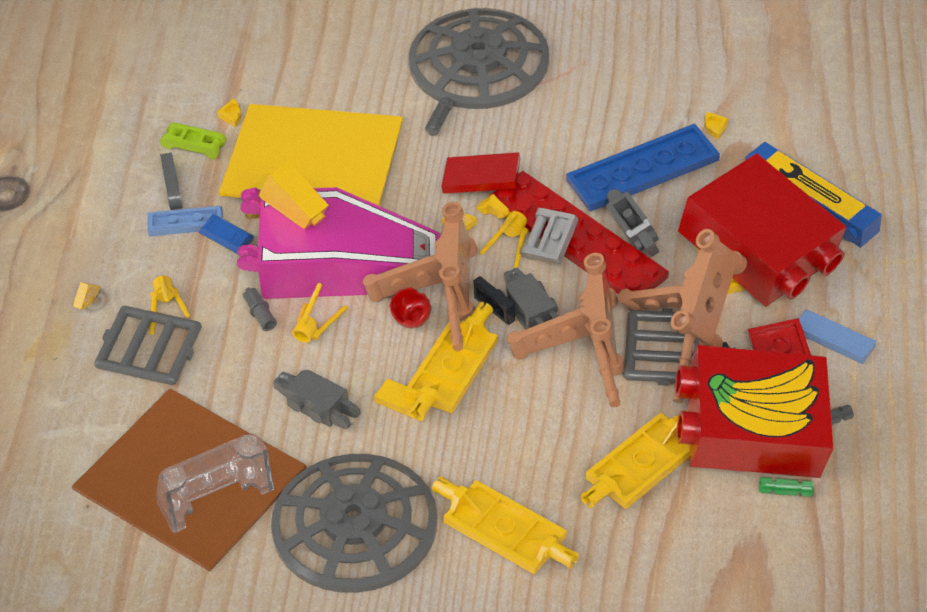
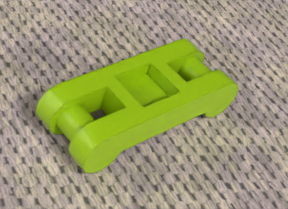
(193, 139)

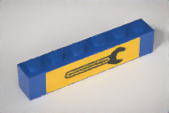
(860, 219)

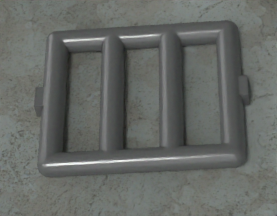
(632, 354)
(149, 373)

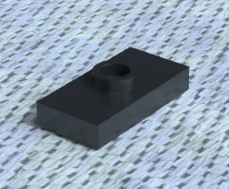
(501, 305)

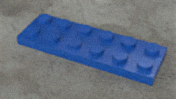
(643, 166)

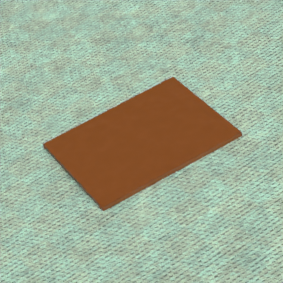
(166, 435)

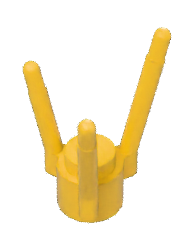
(512, 227)
(164, 292)
(306, 326)

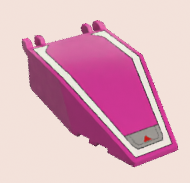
(338, 252)

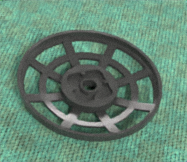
(479, 61)
(354, 530)

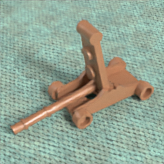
(447, 266)
(699, 296)
(591, 320)

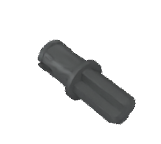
(259, 309)

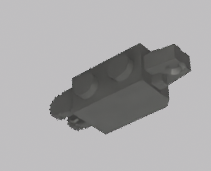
(632, 221)
(530, 299)
(317, 398)

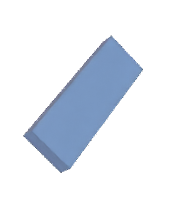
(180, 220)
(836, 336)

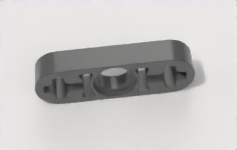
(171, 181)

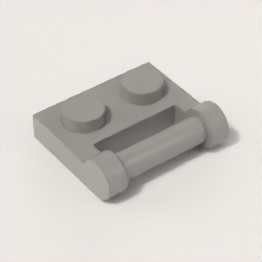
(555, 238)

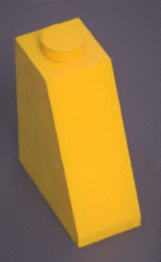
(293, 196)

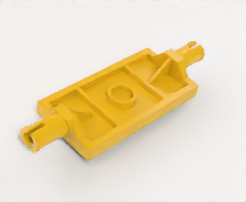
(449, 373)
(637, 463)
(504, 525)

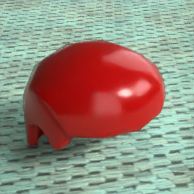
(410, 308)

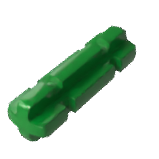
(786, 486)

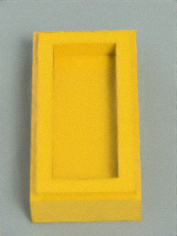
(392, 396)

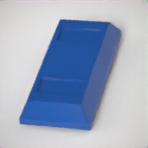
(225, 233)

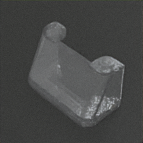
(238, 460)

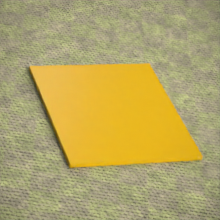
(323, 146)

